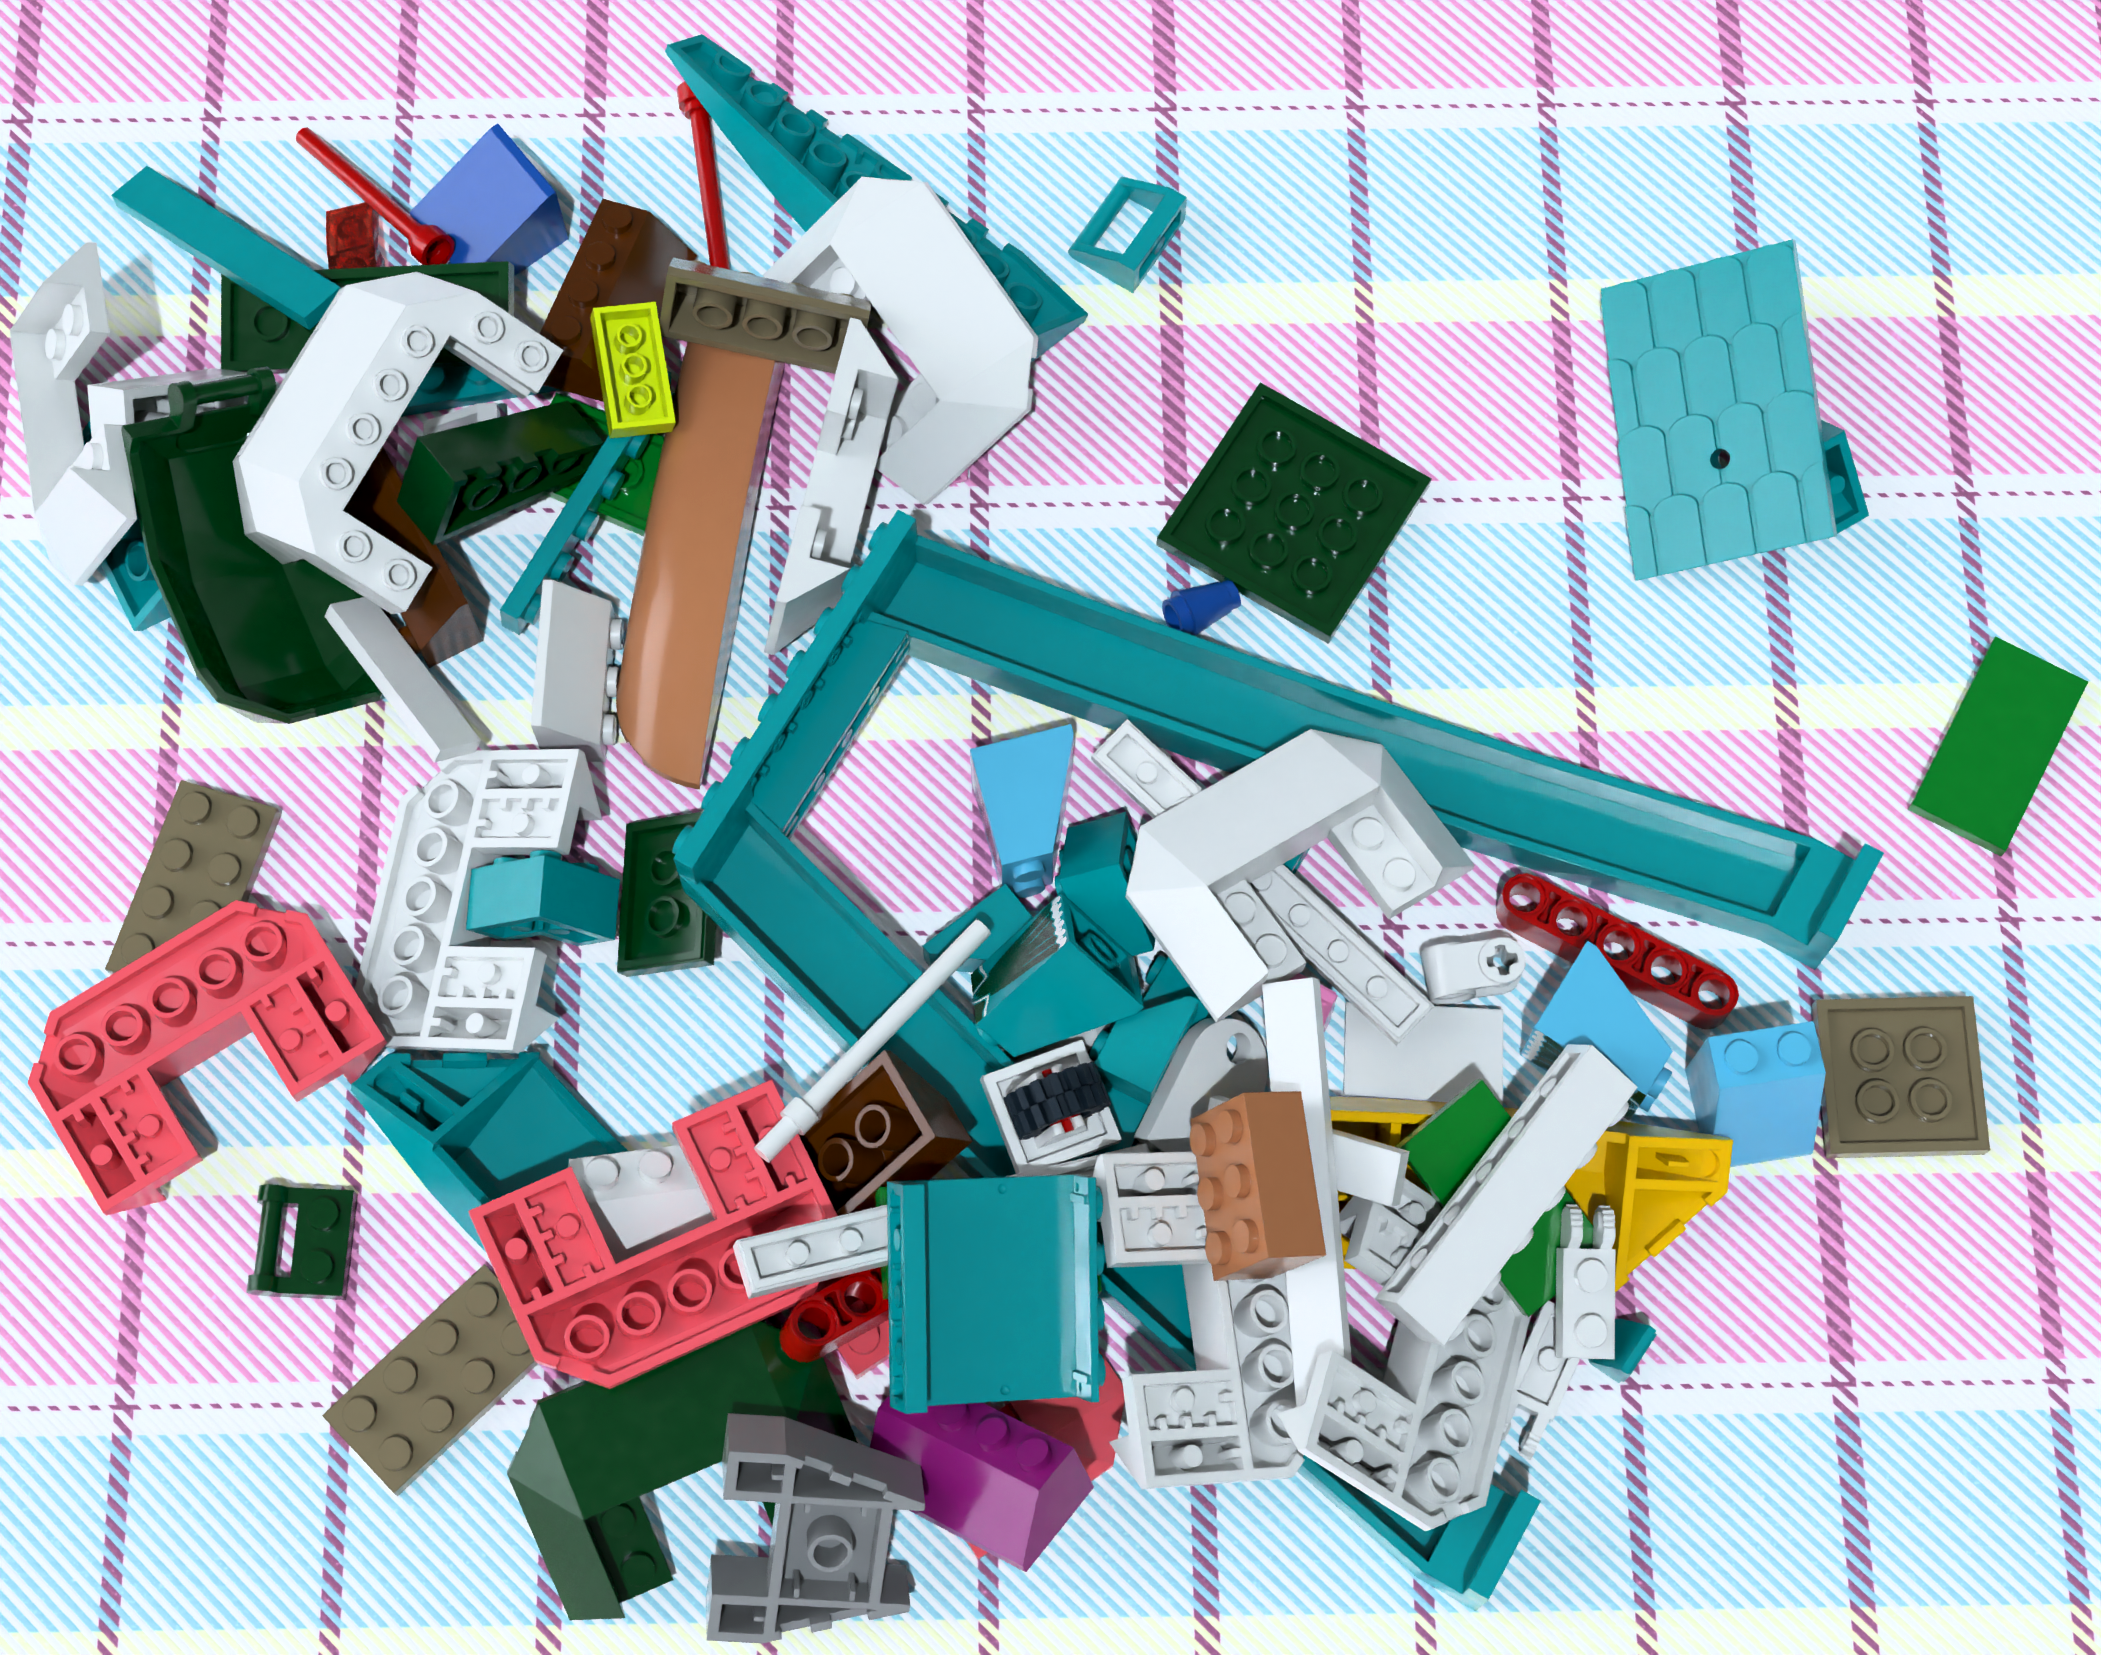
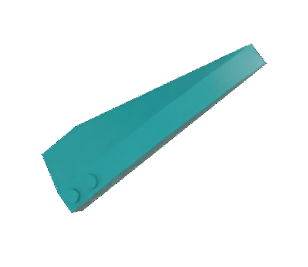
(814, 168)

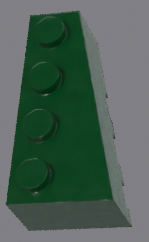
(494, 467)

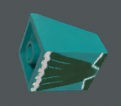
(1053, 982)

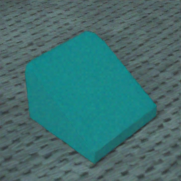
(1631, 1343)

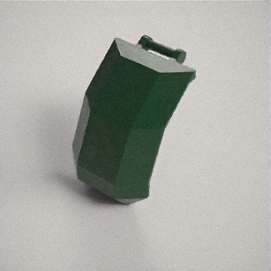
(240, 613)

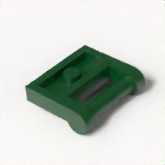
(320, 1242)

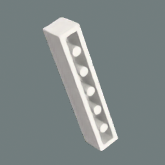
(1507, 1194)

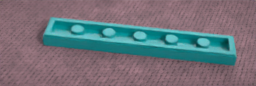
(227, 246)

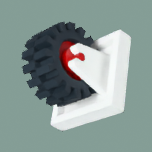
(1051, 1108)

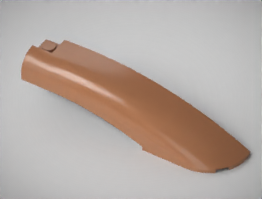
(695, 559)

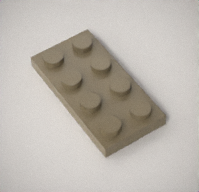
(197, 866)
(434, 1383)

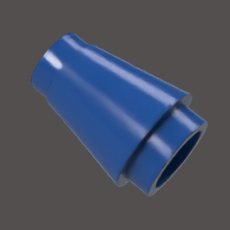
(1200, 606)

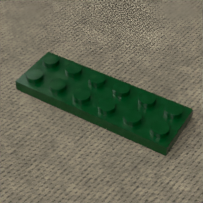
(263, 336)

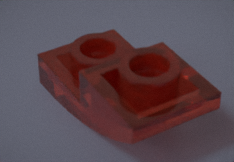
(353, 237)

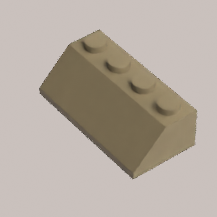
(757, 315)

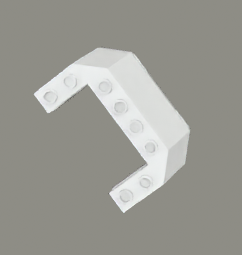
(344, 404)

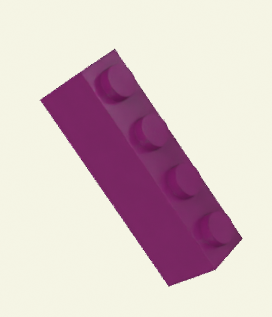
(987, 1476)

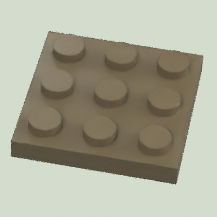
(1901, 1077)

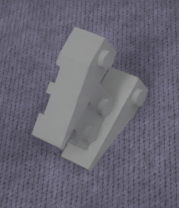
(826, 1531)

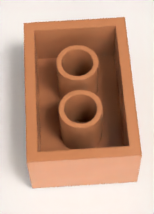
(1257, 1186)

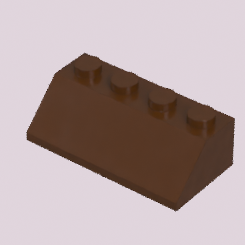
(617, 264)
(439, 616)
(880, 1131)

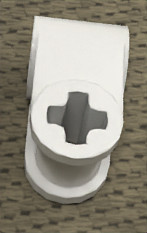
(1464, 970)

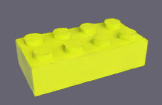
(632, 370)

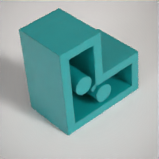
(1096, 879)
(543, 899)

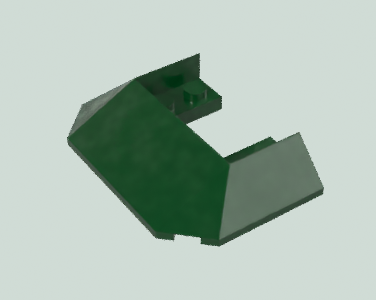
(604, 1448)

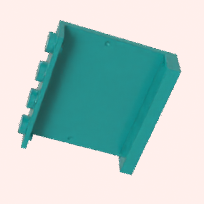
(994, 1290)

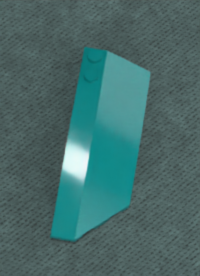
(479, 1124)

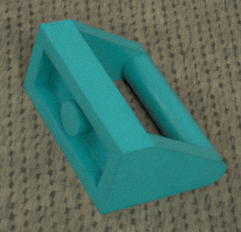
(1134, 264)

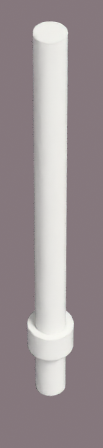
(802, 1113)

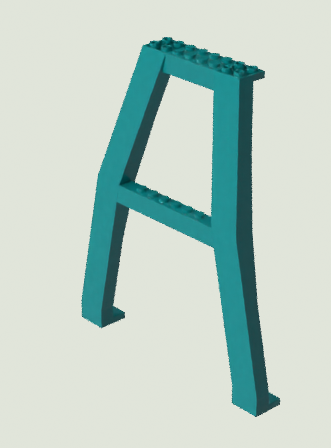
(1225, 714)

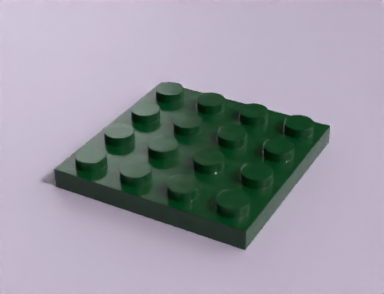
(1294, 512)

